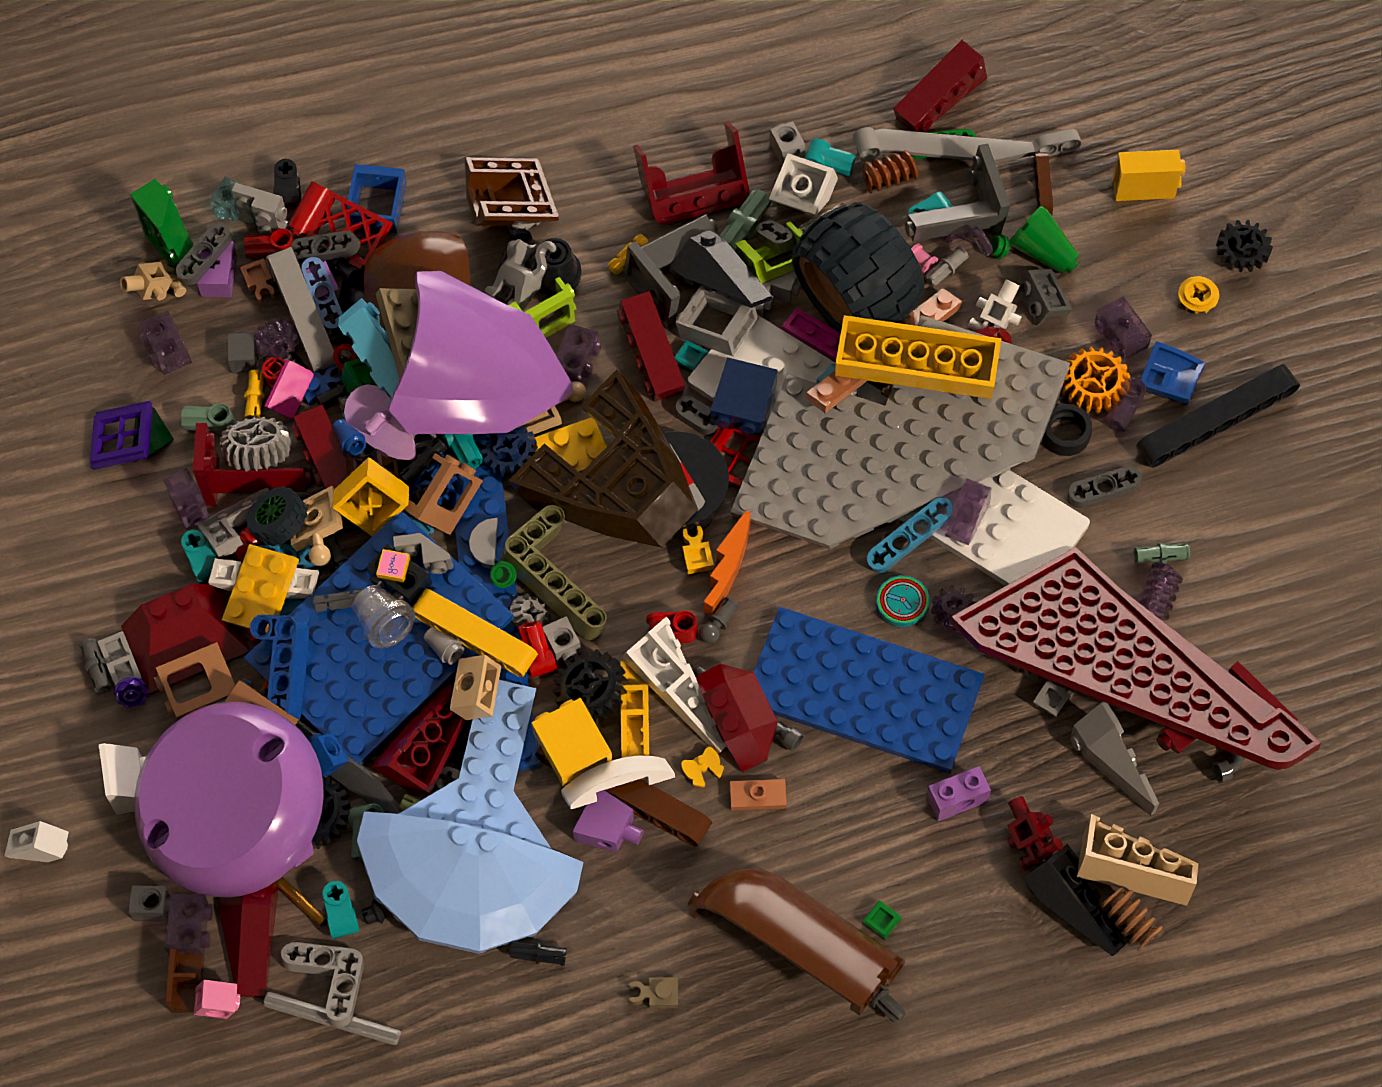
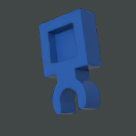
(321, 384)

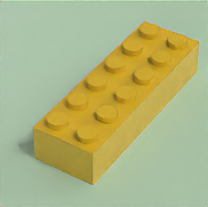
(917, 357)

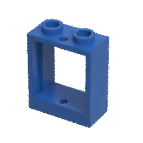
(378, 178)

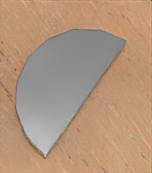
(483, 542)

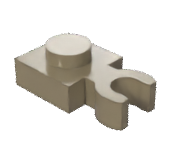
(660, 993)

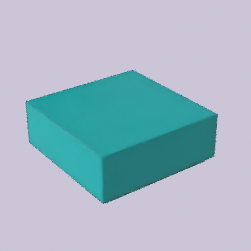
(690, 356)

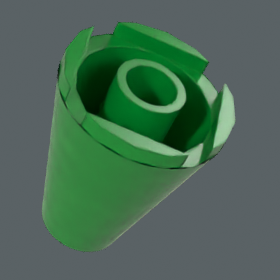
(1046, 242)

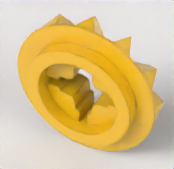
(1201, 286)

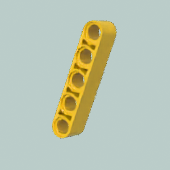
(474, 632)

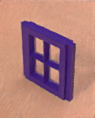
(120, 415)

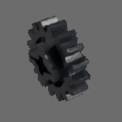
(1244, 246)

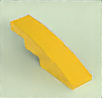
(634, 715)

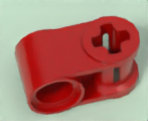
(676, 619)

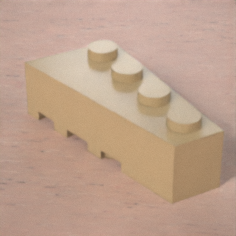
(1135, 864)

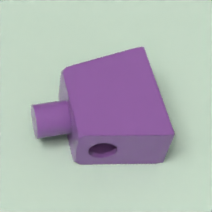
(607, 824)

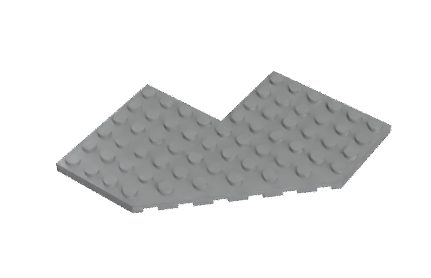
(876, 463)

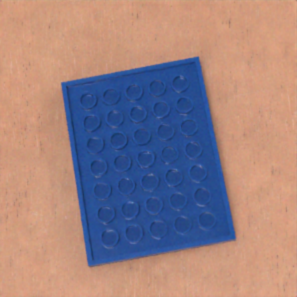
(367, 690)

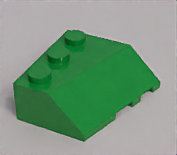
(162, 222)

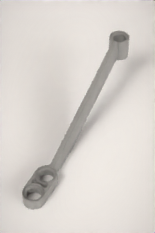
(873, 142)

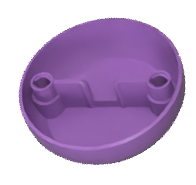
(228, 799)

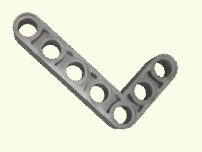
(301, 308)

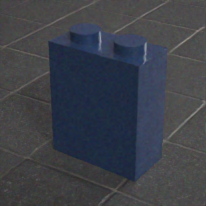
(743, 396)

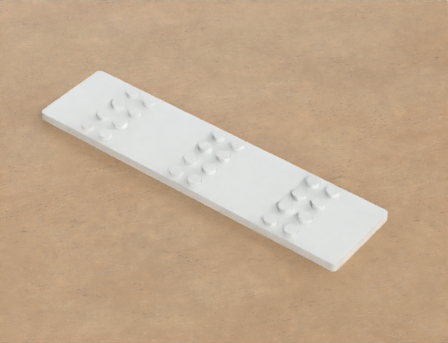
(1022, 522)

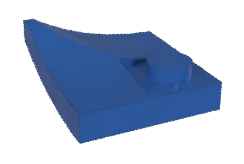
(1172, 373)

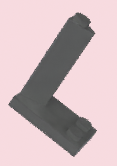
(988, 213)
(644, 263)

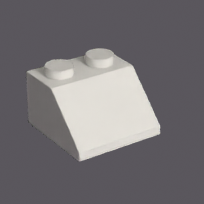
(804, 185)
(120, 774)

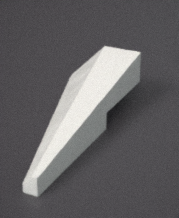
(664, 668)

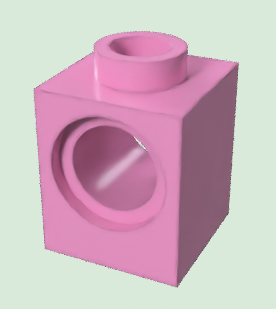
(216, 999)

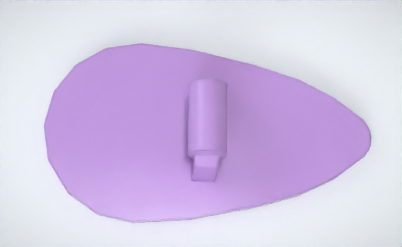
(369, 414)

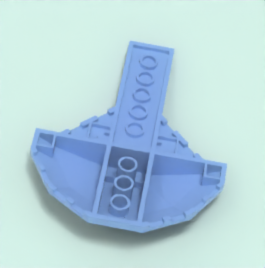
(469, 857)

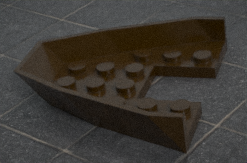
(629, 489)

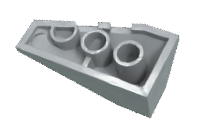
(1101, 744)

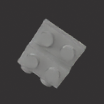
(260, 207)

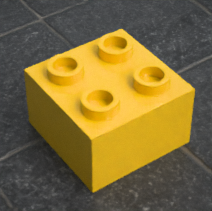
(370, 496)

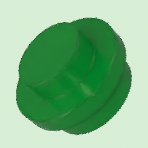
(1000, 246)
(503, 574)

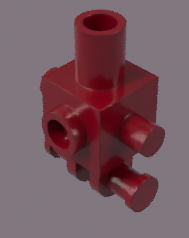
(1031, 833)

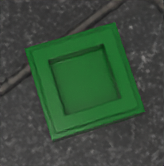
(881, 920)

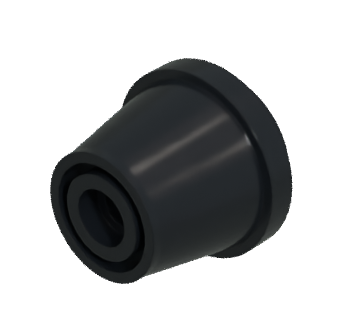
(559, 264)

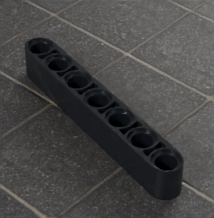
(1218, 415)

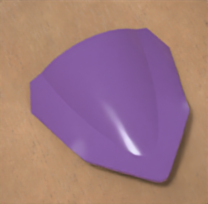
(474, 364)

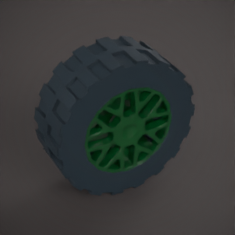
(276, 516)

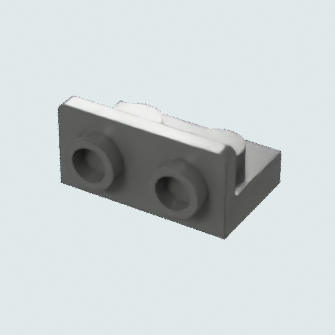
(1043, 295)

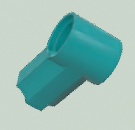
(822, 153)
(464, 448)

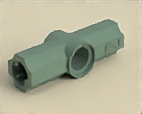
(743, 221)

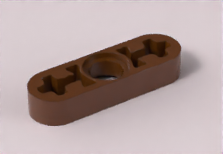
(1043, 181)

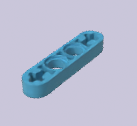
(906, 531)

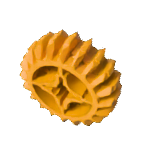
(1098, 372)

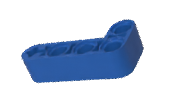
(280, 669)

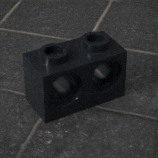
(414, 573)

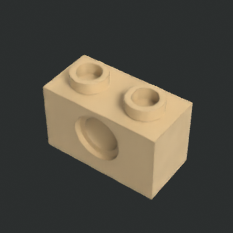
(475, 687)

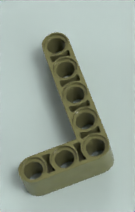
(550, 575)

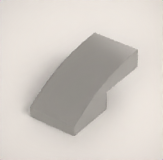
(118, 657)
(1053, 697)

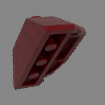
(739, 713)

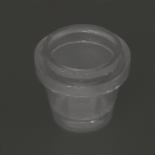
(383, 616)

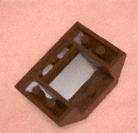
(508, 192)

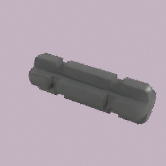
(334, 601)

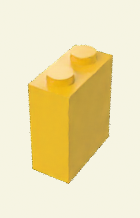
(1147, 175)
(571, 740)

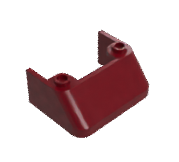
(697, 193)

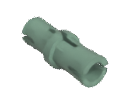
(1161, 553)

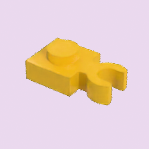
(697, 554)

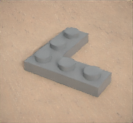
(219, 526)

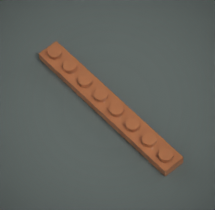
(836, 388)

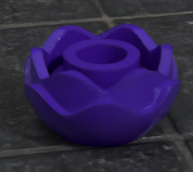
(131, 692)

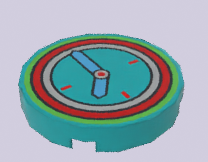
(902, 601)

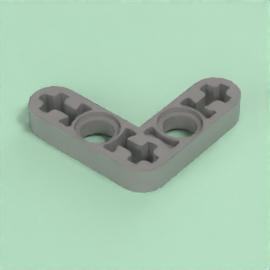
(335, 967)

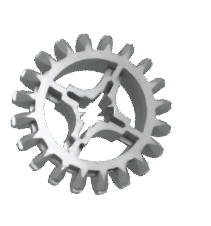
(255, 443)

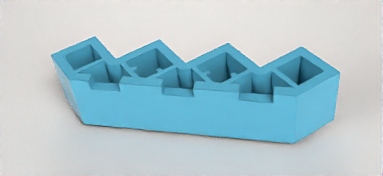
(371, 344)

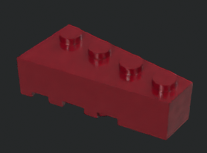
(650, 346)
(321, 447)
(423, 745)

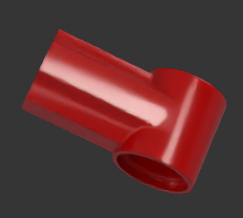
(263, 245)
(533, 635)

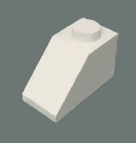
(37, 842)

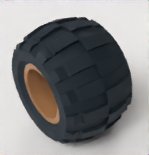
(857, 266)

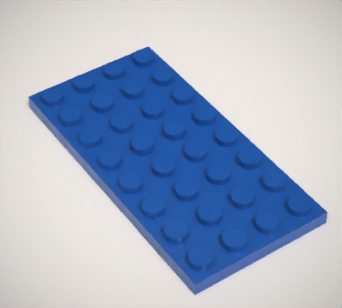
(867, 689)

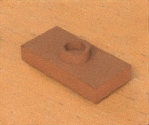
(758, 794)

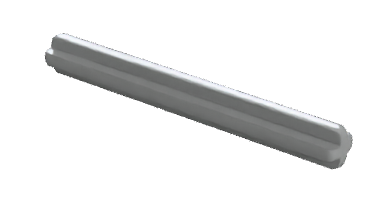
(318, 1014)

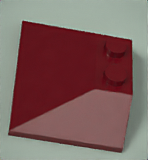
(178, 626)

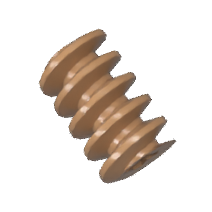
(1131, 918)

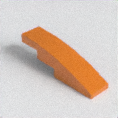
(729, 557)

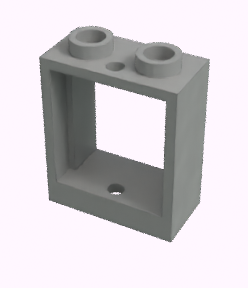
(735, 332)

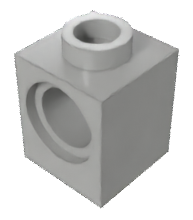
(789, 133)
(559, 631)

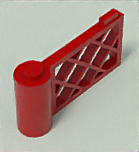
(317, 205)

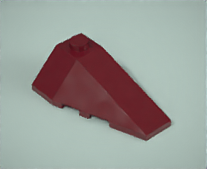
(248, 937)

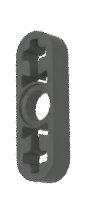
(204, 243)
(334, 251)
(1112, 477)

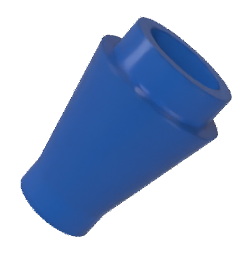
(350, 439)

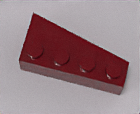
(941, 88)

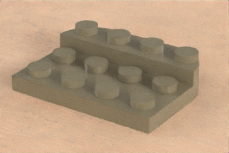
(399, 316)

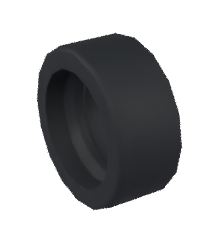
(1068, 448)

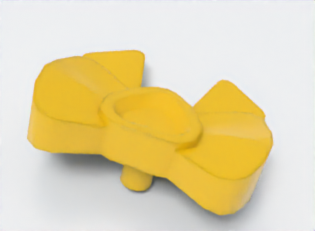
(694, 768)

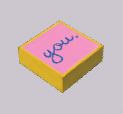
(393, 565)

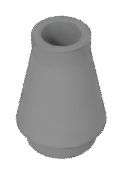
(445, 646)

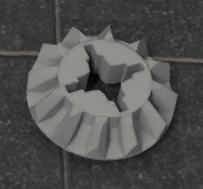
(524, 603)

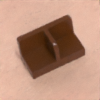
(184, 974)

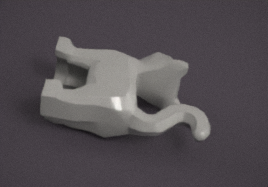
(518, 277)

